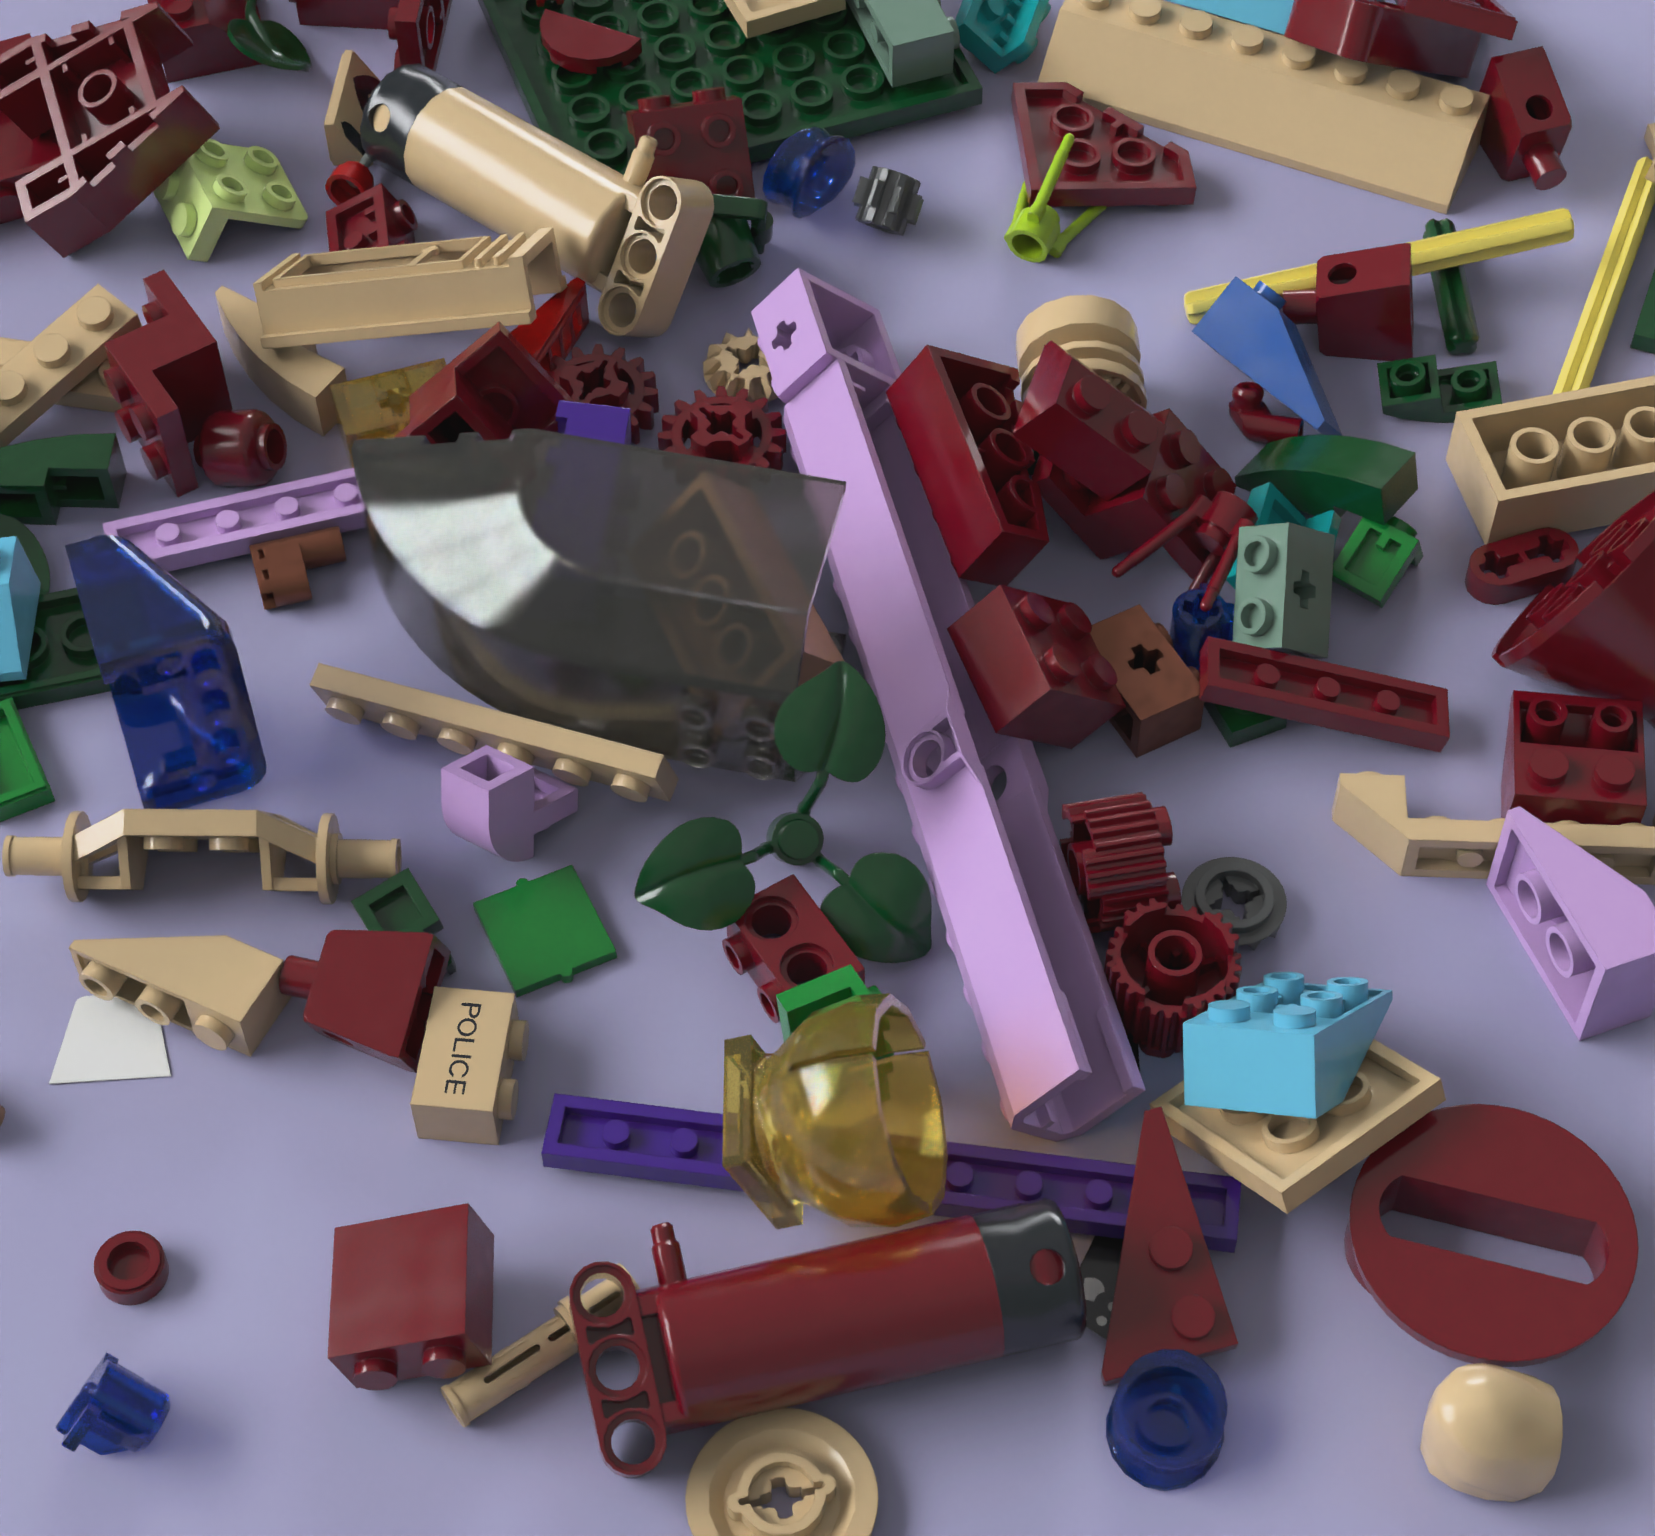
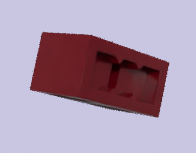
(802, 953)

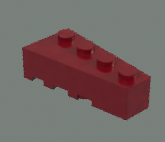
(973, 469)

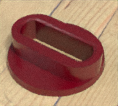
(1508, 1179)

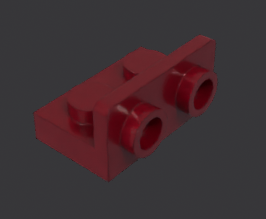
(370, 221)

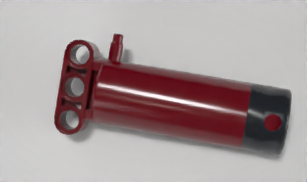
(826, 1320)

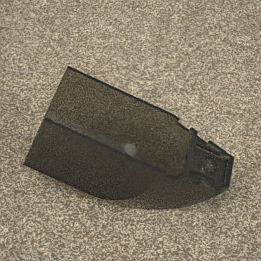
(605, 583)

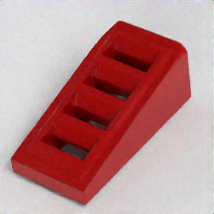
(557, 325)

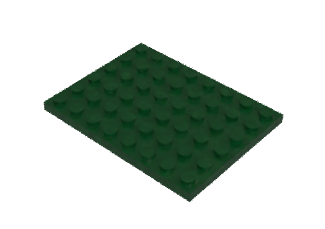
(787, 78)

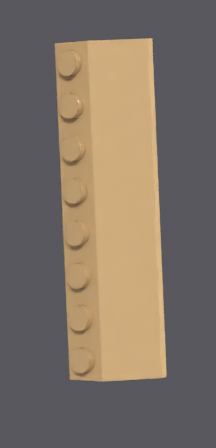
(1270, 97)

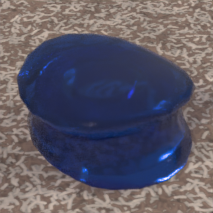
(809, 171)
(1167, 1420)

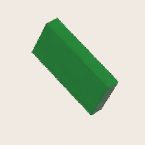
(21, 774)

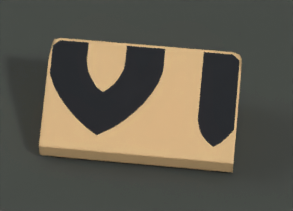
(346, 106)

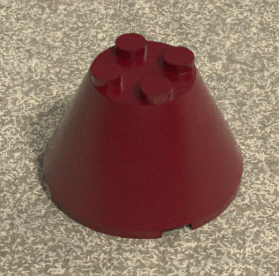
(1600, 624)

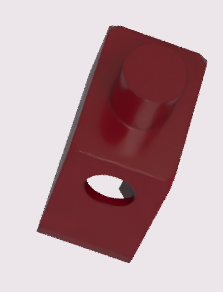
(1525, 118)
(1360, 304)
(370, 990)

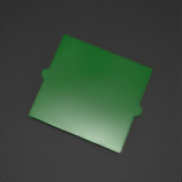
(544, 930)

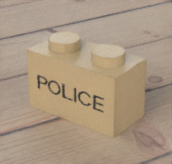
(468, 1065)

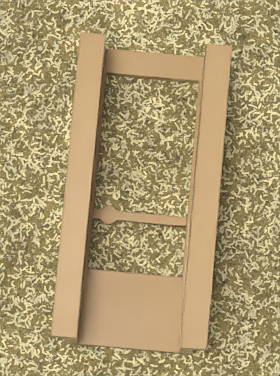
(407, 289)

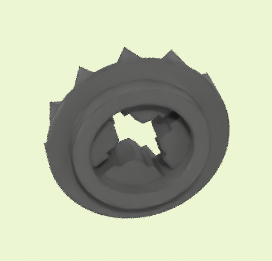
(1244, 883)

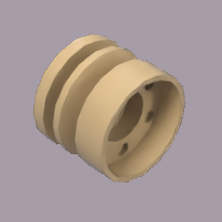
(1093, 332)

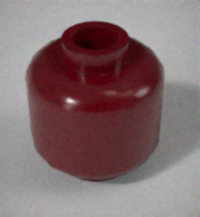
(240, 448)

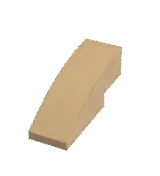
(289, 376)

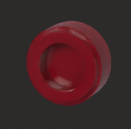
(131, 1267)

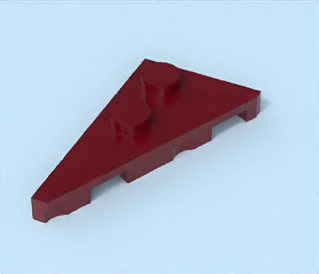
(1165, 1273)

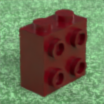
(412, 1297)

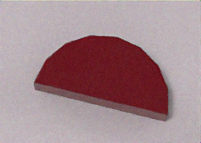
(585, 45)

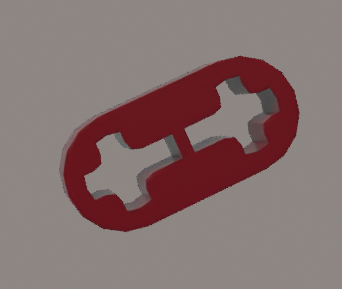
(1519, 562)

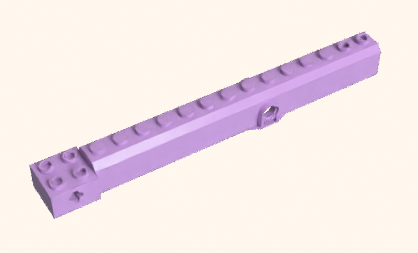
(990, 862)

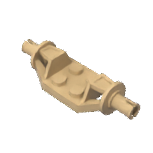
(137, 831)

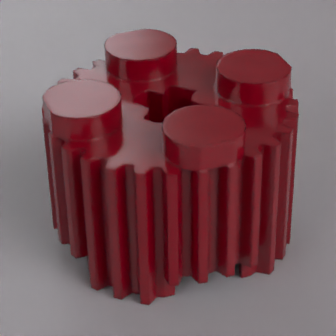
(1118, 857)
(1169, 970)

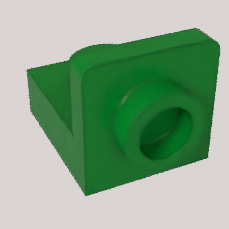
(1377, 558)

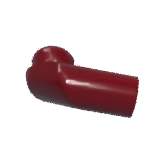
(1255, 418)

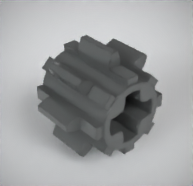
(887, 200)

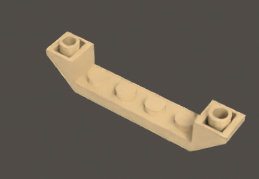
(1376, 815)

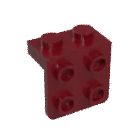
(697, 139)

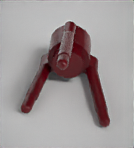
(1217, 532)

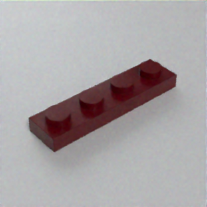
(1324, 694)

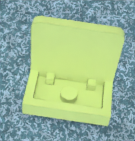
(224, 185)

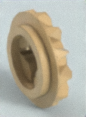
(722, 367)

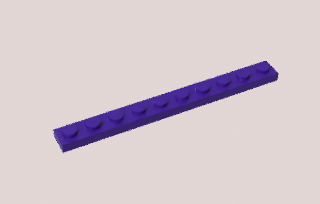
(688, 1150)

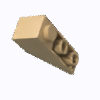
(198, 982)

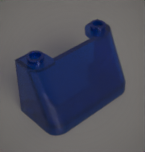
(168, 676)

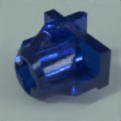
(1192, 626)
(114, 1411)

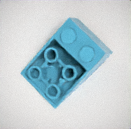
(1282, 1045)

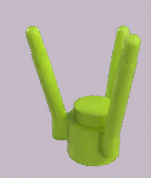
(1037, 228)

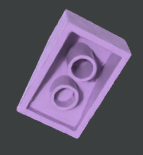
(1577, 923)

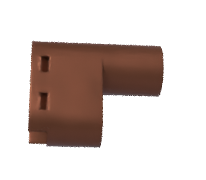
(284, 561)

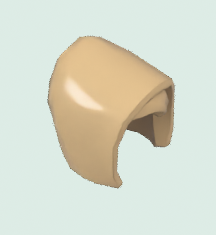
(1493, 1432)

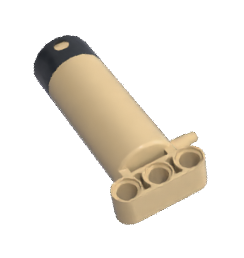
(529, 180)

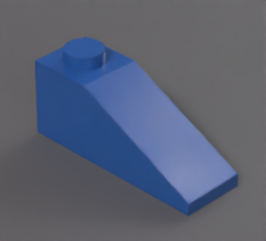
(1267, 348)

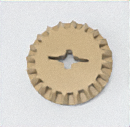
(786, 1450)

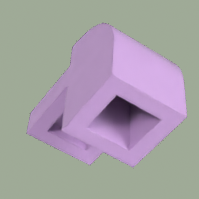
(502, 802)

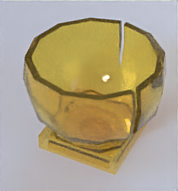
(834, 1122)

